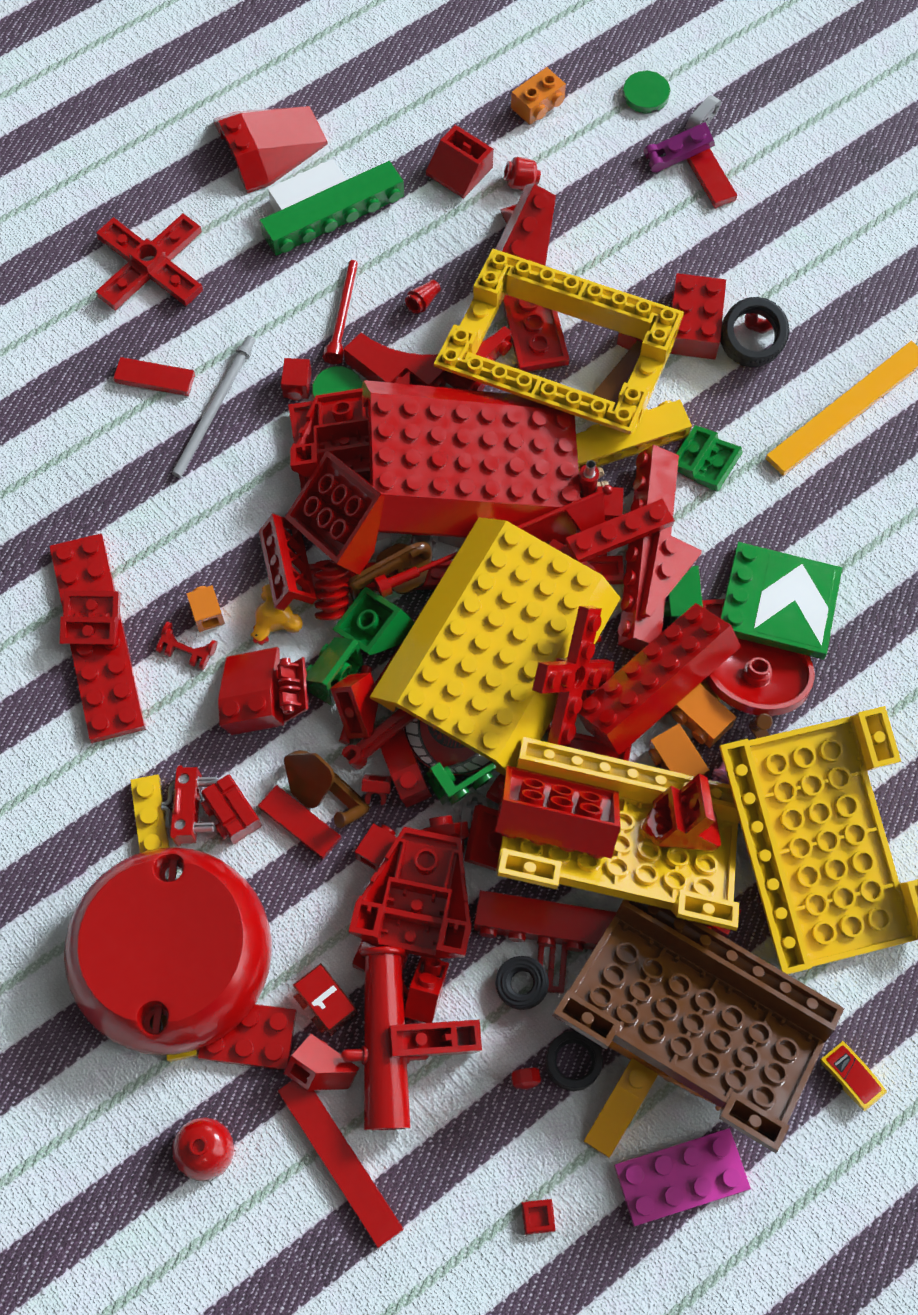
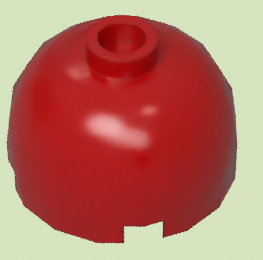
(203, 1149)

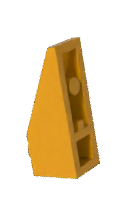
(620, 1107)

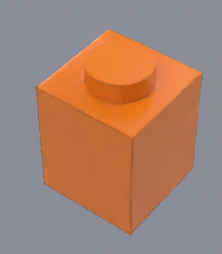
(205, 608)

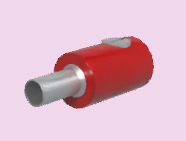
(588, 478)

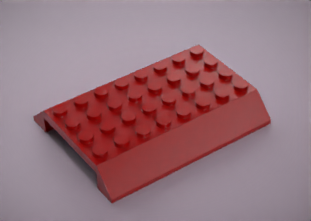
(469, 456)

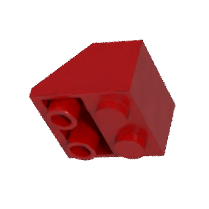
(460, 161)

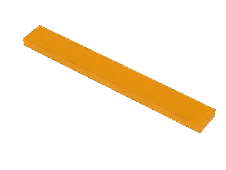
(844, 409)

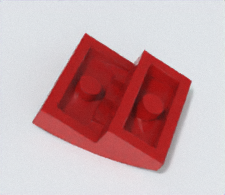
(90, 617)

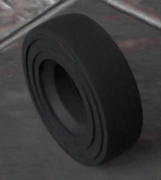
(538, 990)

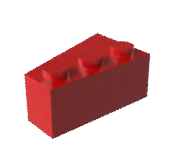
(530, 225)

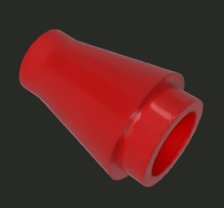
(421, 297)

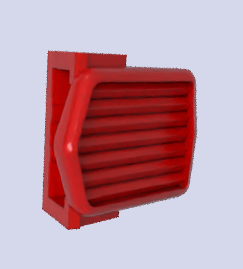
(684, 817)

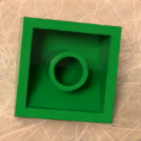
(374, 623)
(334, 664)

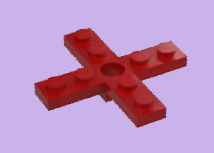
(159, 269)
(573, 675)

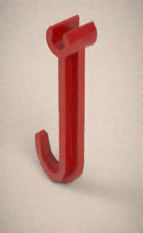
(358, 753)

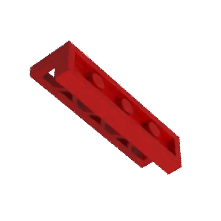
(279, 562)

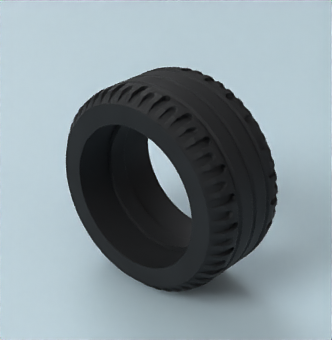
(768, 310)

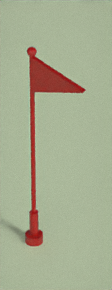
(584, 512)

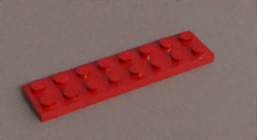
(102, 671)

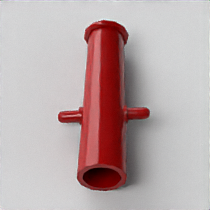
(384, 1076)

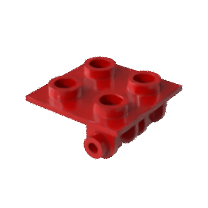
(294, 689)

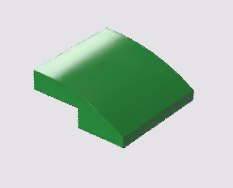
(707, 458)

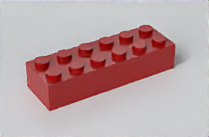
(658, 678)

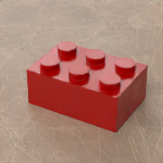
(701, 323)

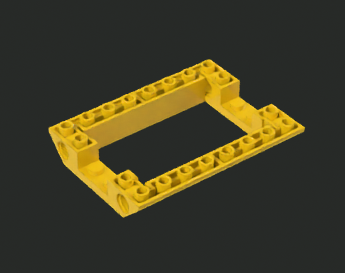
(575, 297)

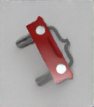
(186, 805)

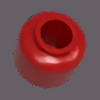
(521, 172)

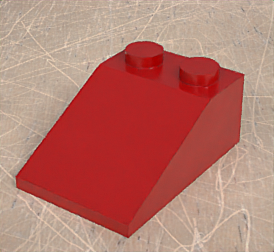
(250, 692)

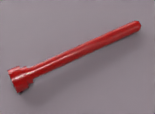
(334, 350)

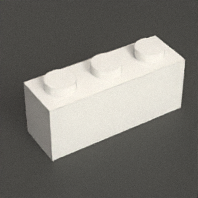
(305, 185)

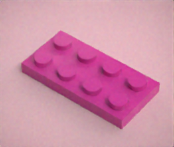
(681, 1177)

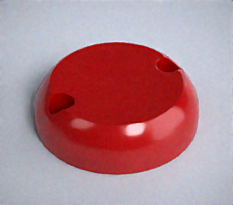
(168, 949)

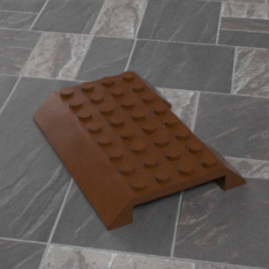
(703, 1015)

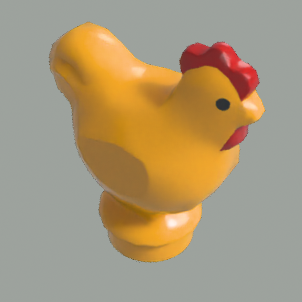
(271, 619)

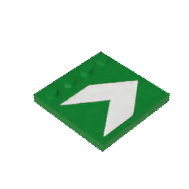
(781, 600)

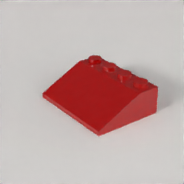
(339, 513)
(559, 813)

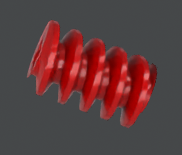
(333, 591)

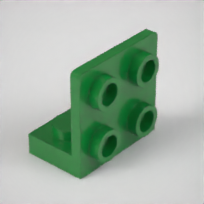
(442, 783)

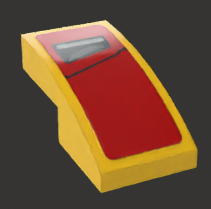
(854, 1075)

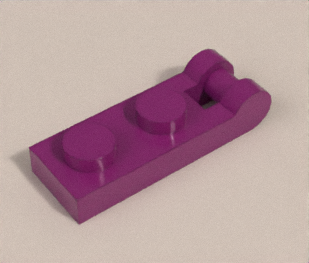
(679, 147)

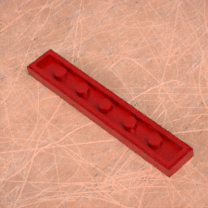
(342, 1163)

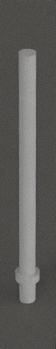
(243, 353)

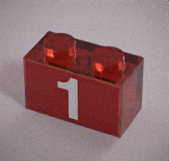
(325, 1000)

